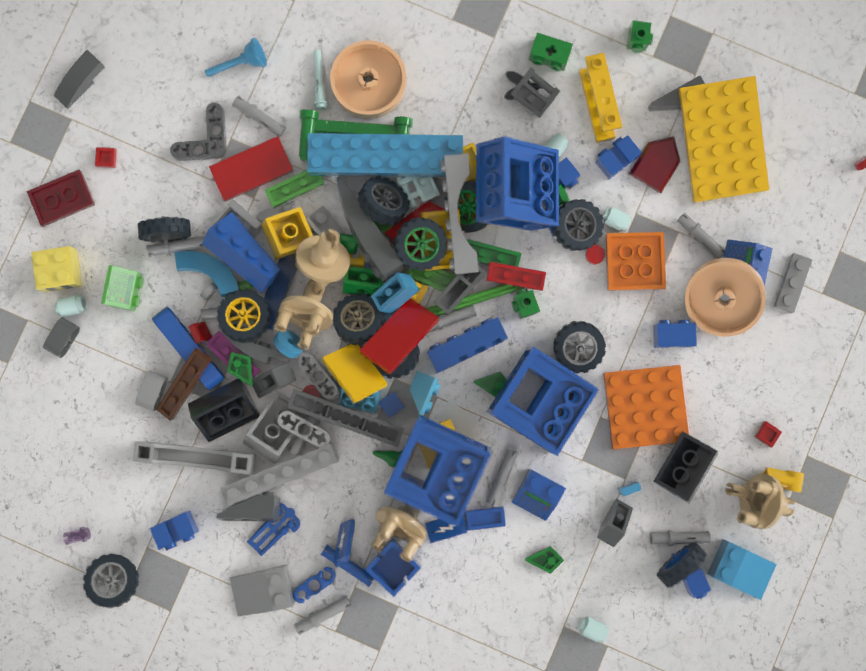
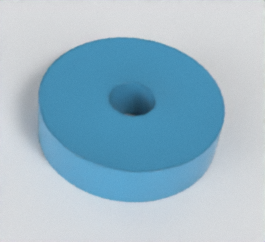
(286, 343)

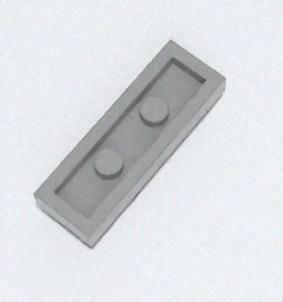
(793, 283)

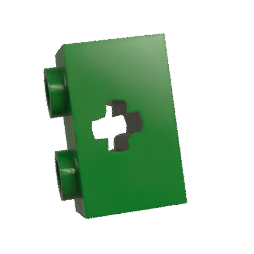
(559, 48)
(361, 281)

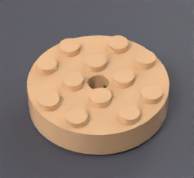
(368, 60)
(727, 317)

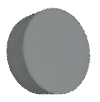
(209, 291)

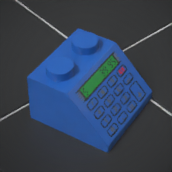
(751, 253)
(538, 494)

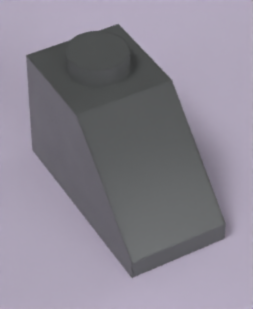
(273, 380)
(615, 523)

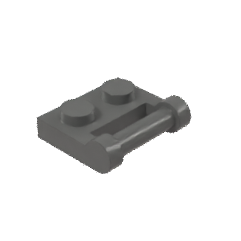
(531, 97)

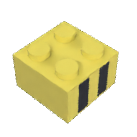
(56, 269)

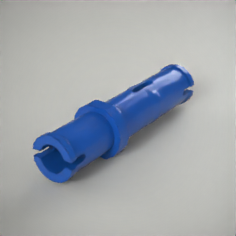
(350, 567)

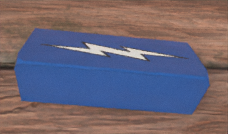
(441, 530)
(344, 541)

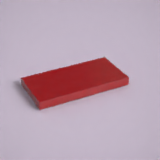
(251, 169)
(399, 335)

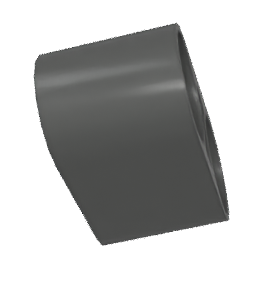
(61, 337)

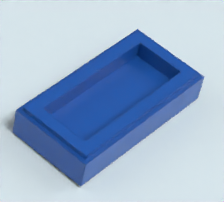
(485, 518)

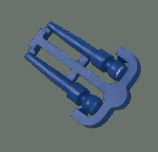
(289, 513)

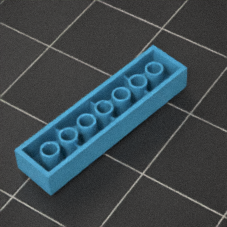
(380, 154)

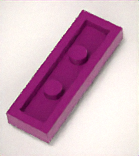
(223, 347)

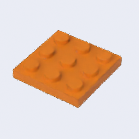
(635, 261)

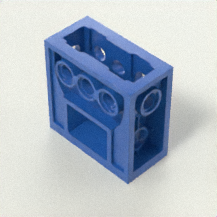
(511, 184)
(546, 403)
(440, 482)

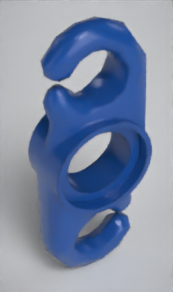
(305, 585)

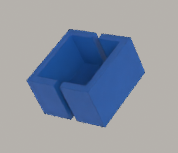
(391, 568)

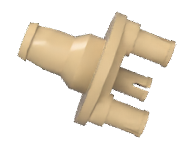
(322, 259)
(305, 313)
(761, 501)
(401, 524)

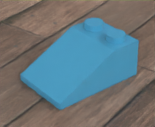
(741, 569)

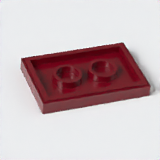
(60, 198)

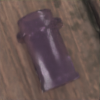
(82, 534)

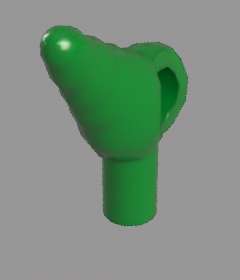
(390, 457)

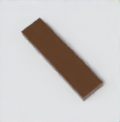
(183, 384)

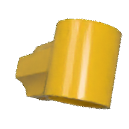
(789, 479)

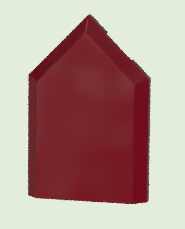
(657, 163)

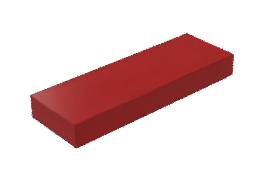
(516, 276)

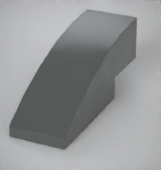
(78, 79)
(457, 291)

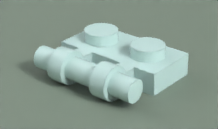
(425, 189)

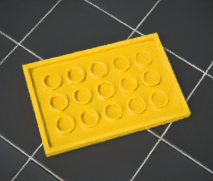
(724, 139)

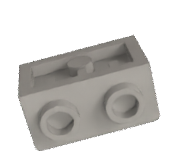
(323, 221)

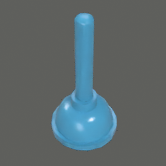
(252, 54)

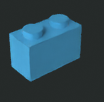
(395, 293)

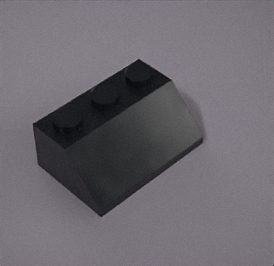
(223, 410)
(686, 467)

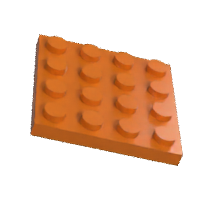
(645, 406)

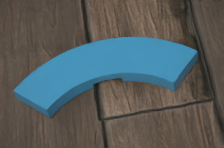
(210, 266)

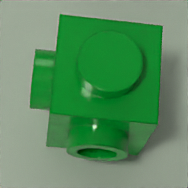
(639, 36)
(525, 303)

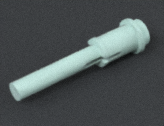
(320, 90)

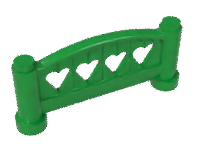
(311, 124)

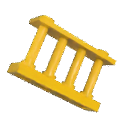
(600, 98)

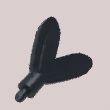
(516, 78)

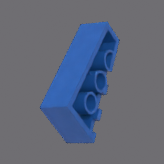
(241, 252)
(467, 345)

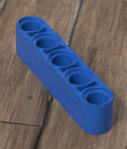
(185, 344)

